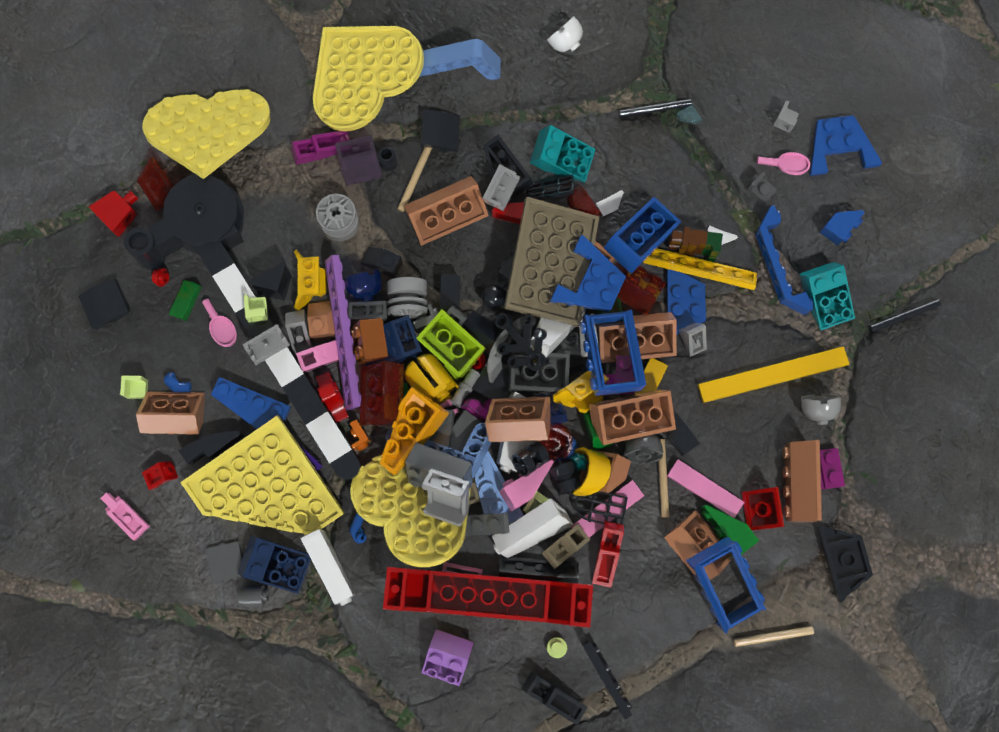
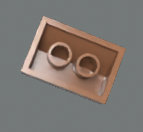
(171, 413)
(518, 419)
(692, 537)

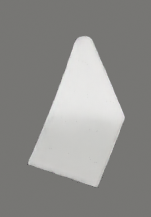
(610, 204)
(727, 237)

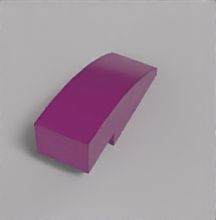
(317, 147)

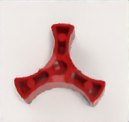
(331, 397)

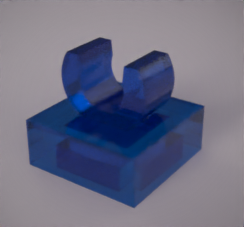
(558, 416)

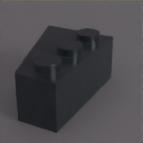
(499, 153)

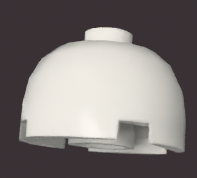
(567, 36)

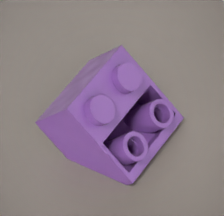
(447, 657)

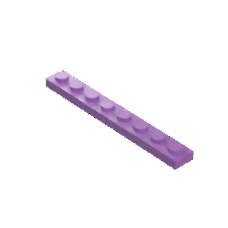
(342, 332)

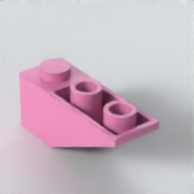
(318, 356)
(523, 489)

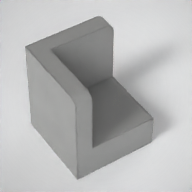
(786, 118)

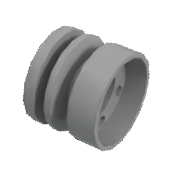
(341, 226)
(407, 297)

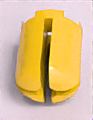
(436, 372)

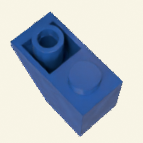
(840, 225)

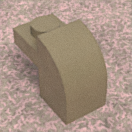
(566, 546)

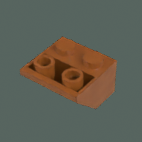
(369, 340)

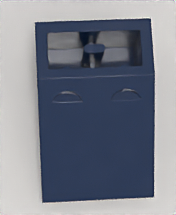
(400, 341)
(274, 564)

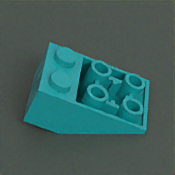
(562, 154)
(829, 294)

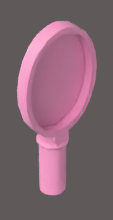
(790, 163)
(220, 327)

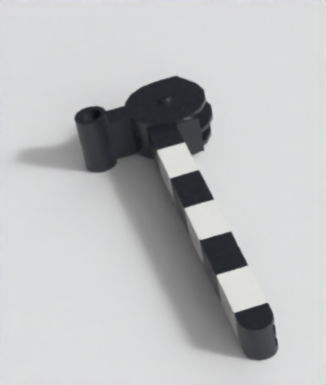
(208, 221)

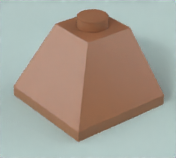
(320, 321)
(618, 472)

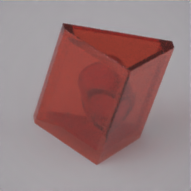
(155, 183)

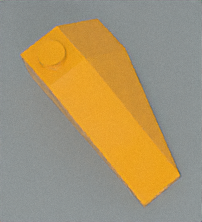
(416, 423)

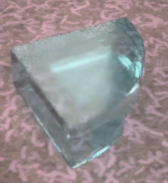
(689, 115)

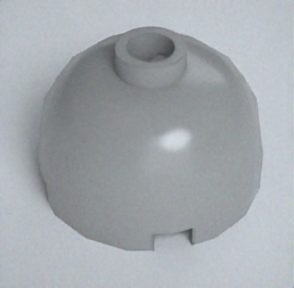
(821, 407)

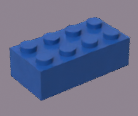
(642, 235)

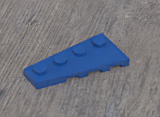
(248, 404)

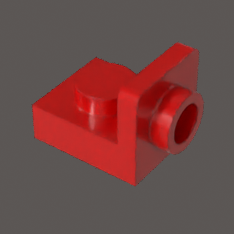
(159, 474)

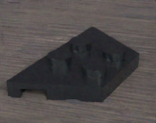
(845, 560)

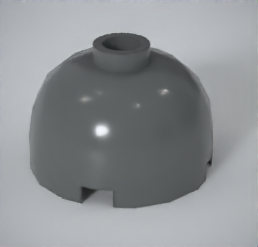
(645, 448)

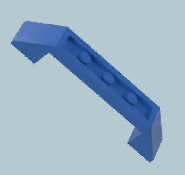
(799, 302)

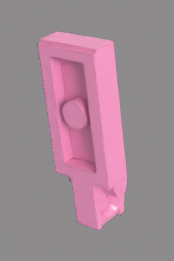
(125, 516)

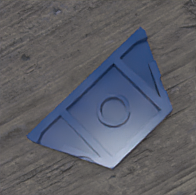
(685, 299)

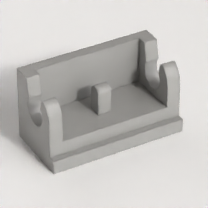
(501, 187)
(266, 345)

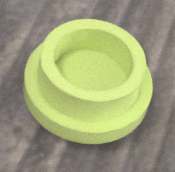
(557, 647)

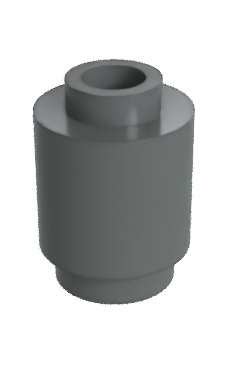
(253, 596)

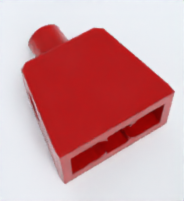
(115, 211)

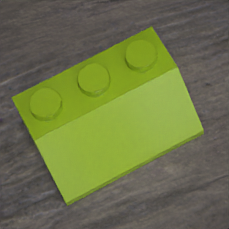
(451, 343)

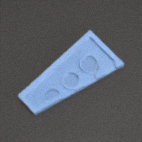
(489, 483)

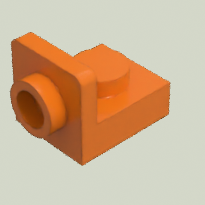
(358, 432)

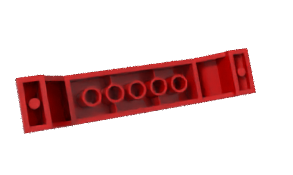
(488, 596)

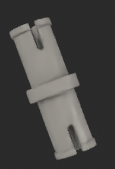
(465, 388)

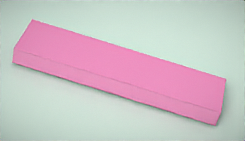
(705, 489)
(629, 490)

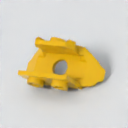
(310, 280)
(579, 393)

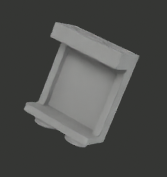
(446, 497)

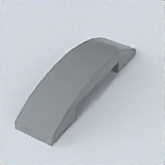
(494, 361)

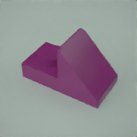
(475, 408)

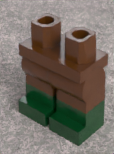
(696, 242)

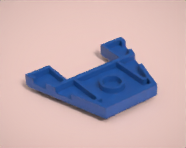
(837, 137)
(600, 282)

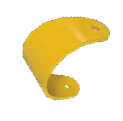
(598, 472)

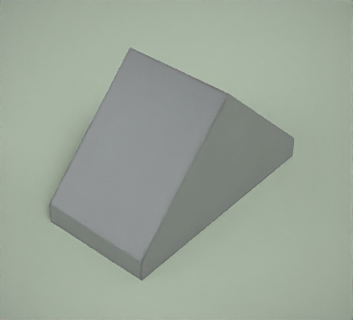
(694, 338)

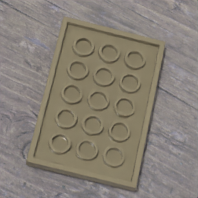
(547, 259)

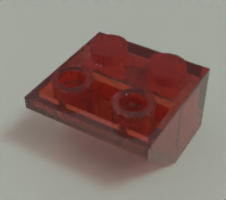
(641, 290)

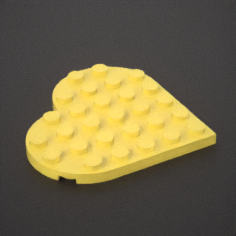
(361, 69)
(204, 131)
(399, 508)

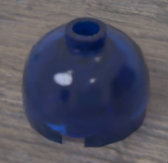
(363, 285)

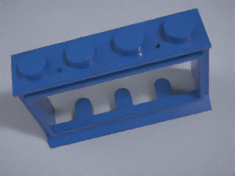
(594, 363)
(711, 554)

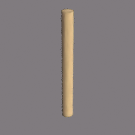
(414, 179)
(663, 483)
(773, 636)

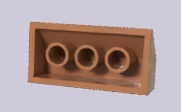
(446, 210)
(654, 333)
(633, 416)
(802, 481)

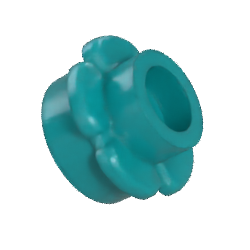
(579, 461)

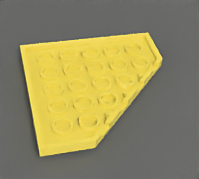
(265, 484)

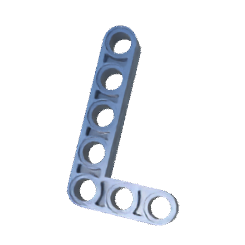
(460, 55)
(474, 442)

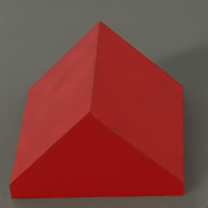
(763, 509)

